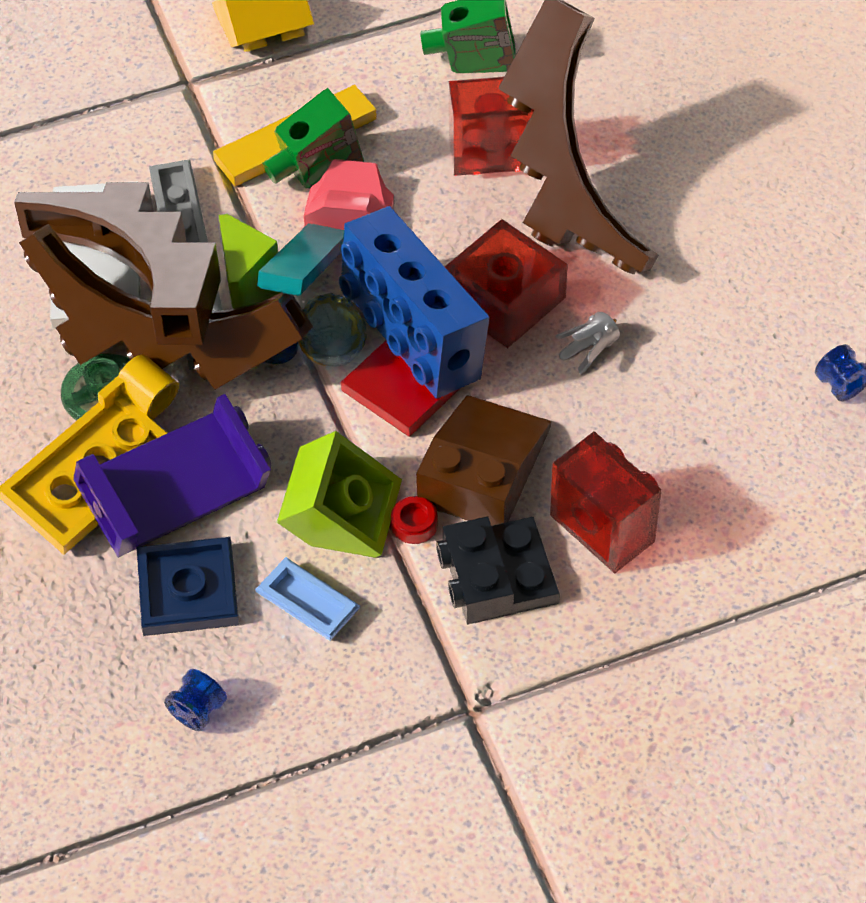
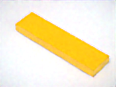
(244, 157)

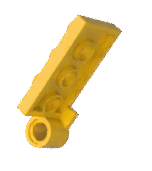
(108, 429)

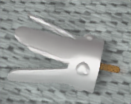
(599, 331)

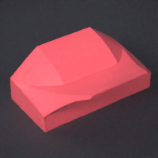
(346, 193)

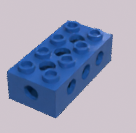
(413, 302)

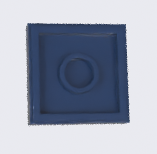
(187, 586)

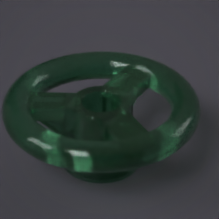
(97, 374)

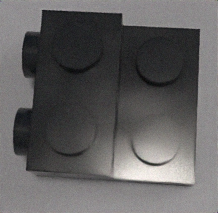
(496, 568)

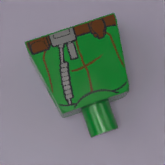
(474, 36)
(312, 139)

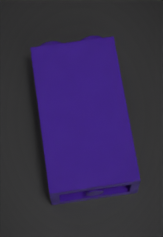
(174, 478)

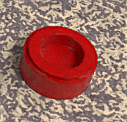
(414, 520)

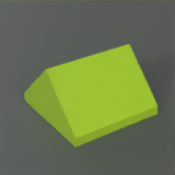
(244, 255)

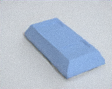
(307, 598)

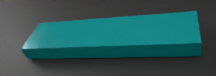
(301, 260)

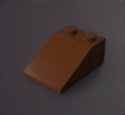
(481, 460)

